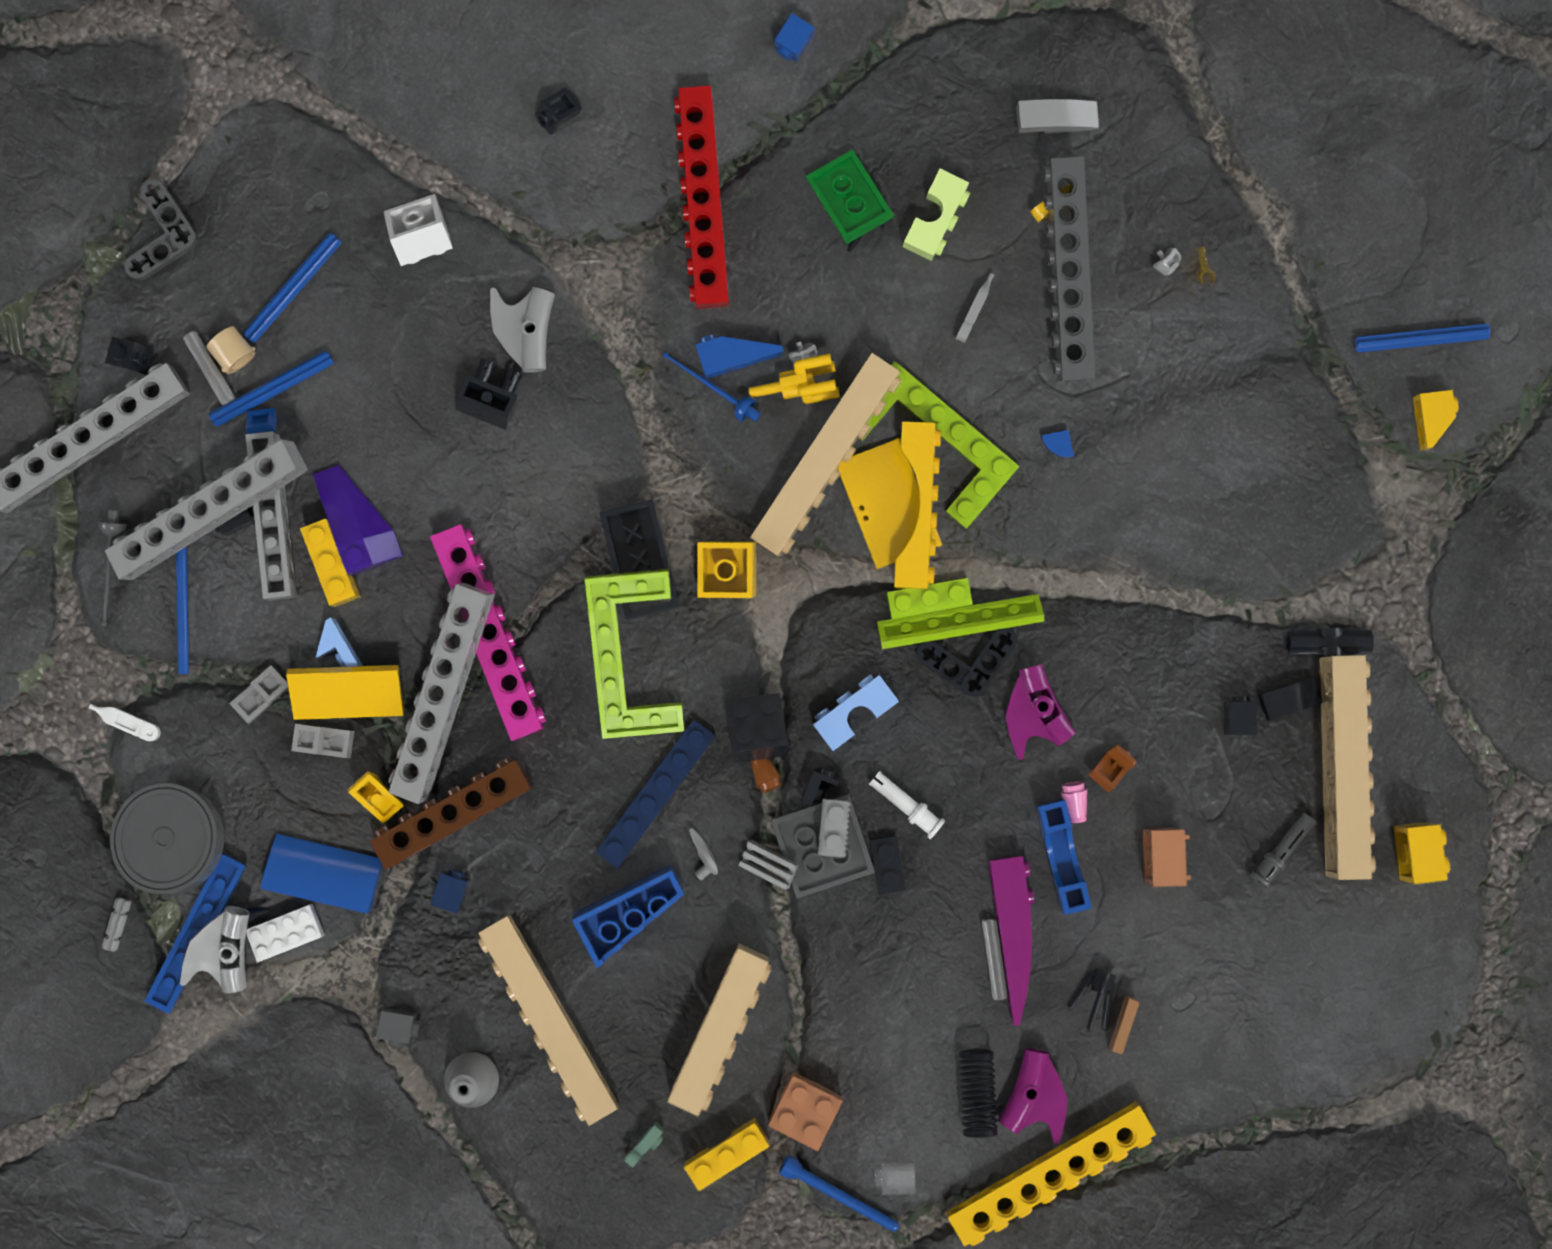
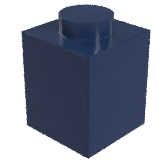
(450, 891)

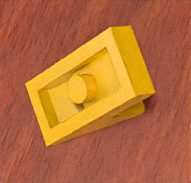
(375, 796)

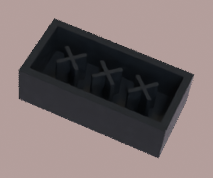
(637, 546)

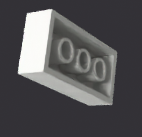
(284, 933)

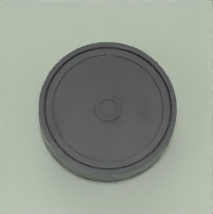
(167, 839)

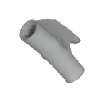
(513, 321)
(209, 952)

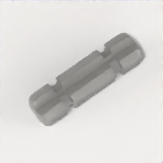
(116, 924)

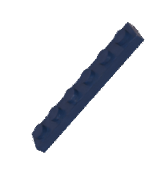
(655, 794)

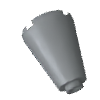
(471, 1079)

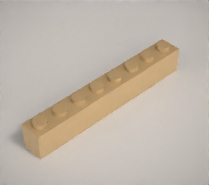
(826, 455)
(548, 1019)

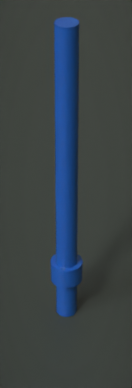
(182, 609)

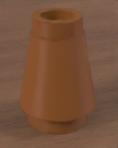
(765, 775)

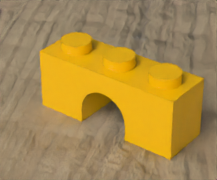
(335, 581)
(729, 1154)

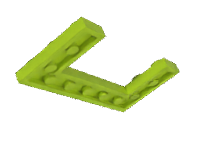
(993, 464)
(615, 716)

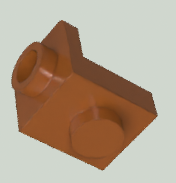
(1112, 767)

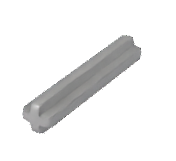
(209, 367)
(994, 959)

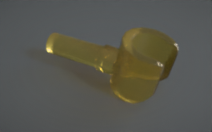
(1204, 267)

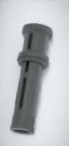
(1275, 860)

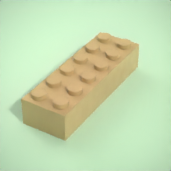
(717, 1032)

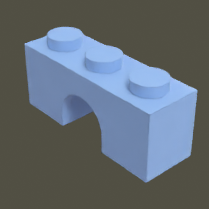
(873, 695)

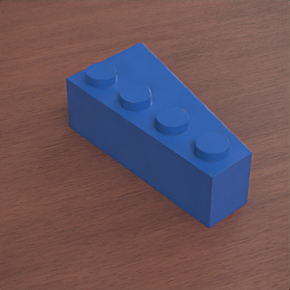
(625, 913)

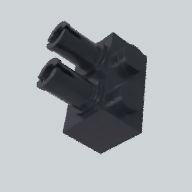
(488, 401)

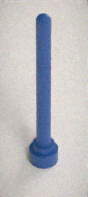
(792, 1169)

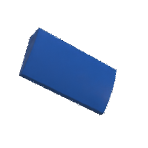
(322, 873)

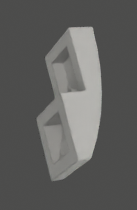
(259, 695)
(322, 741)

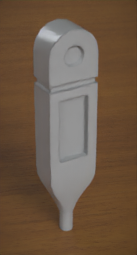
(974, 310)

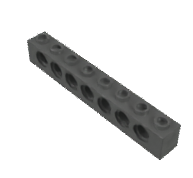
(1072, 171)

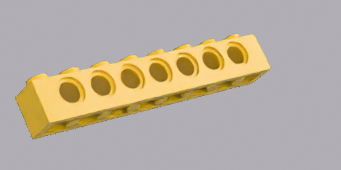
(1056, 1159)

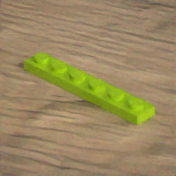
(960, 621)

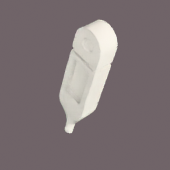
(128, 722)

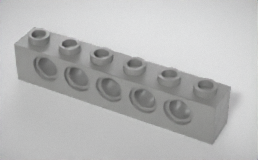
(273, 533)

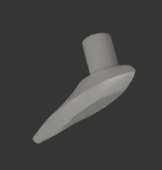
(705, 855)

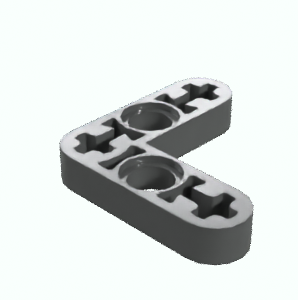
(168, 239)

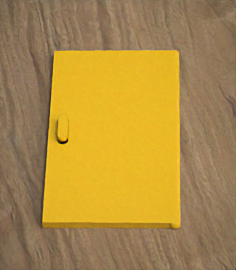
(890, 497)

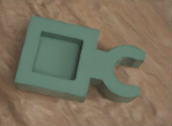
(650, 1139)

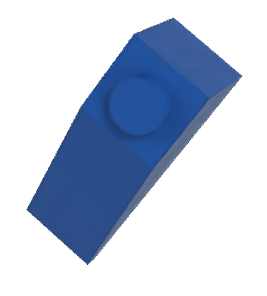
(730, 354)

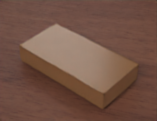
(1123, 1025)

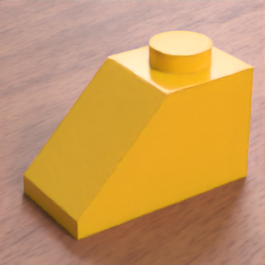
(1433, 416)

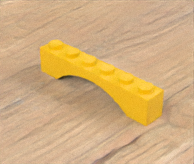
(913, 564)

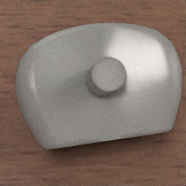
(1168, 261)
(804, 351)

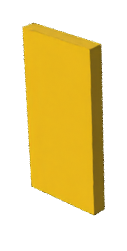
(345, 692)

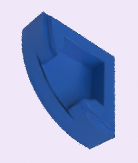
(1059, 443)

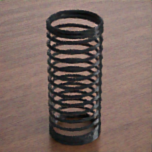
(976, 1130)

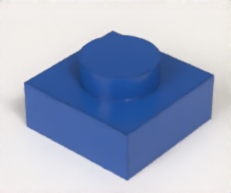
(261, 421)

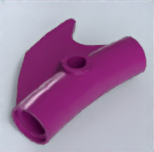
(1023, 714)
(1045, 1104)

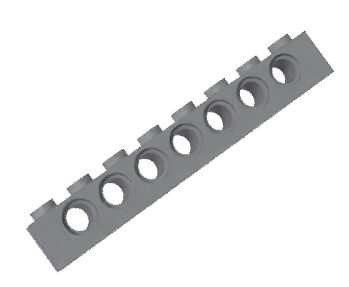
(171, 392)
(287, 467)
(478, 605)

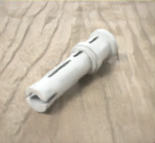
(917, 813)

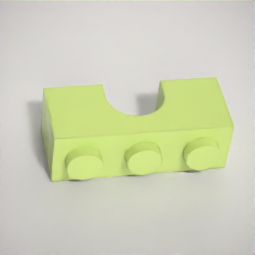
(927, 237)

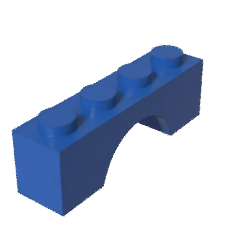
(1062, 857)

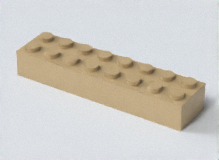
(1346, 767)

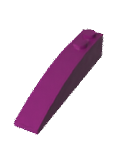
(1014, 924)

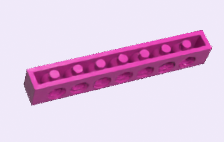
(517, 726)

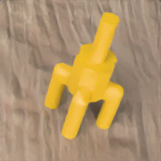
(801, 381)

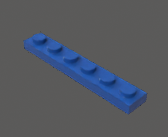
(208, 905)

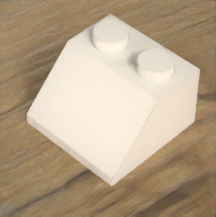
(417, 230)

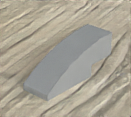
(1057, 115)

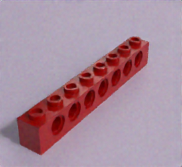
(700, 100)

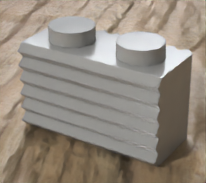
(833, 827)

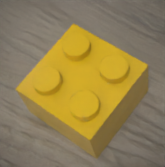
(726, 569)
(1421, 852)

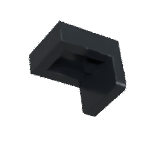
(129, 355)

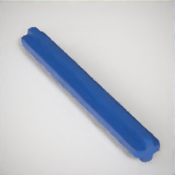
(292, 287)
(1422, 337)
(271, 388)

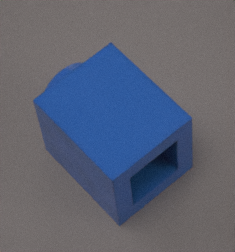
(793, 38)

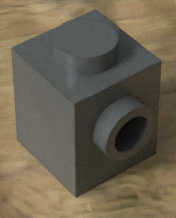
(398, 1026)

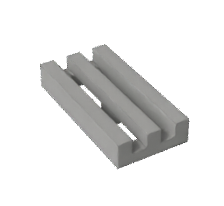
(746, 864)

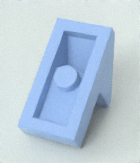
(335, 639)

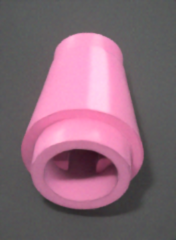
(1076, 799)

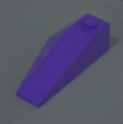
(357, 527)

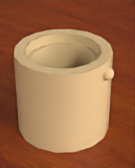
(230, 350)

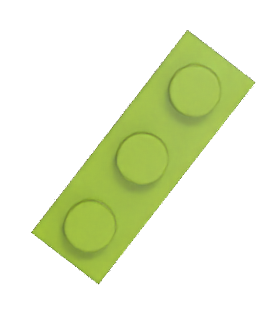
(938, 598)

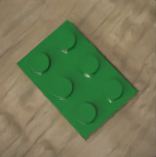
(849, 196)

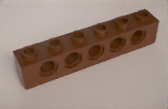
(392, 853)

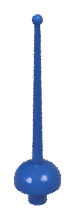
(743, 407)

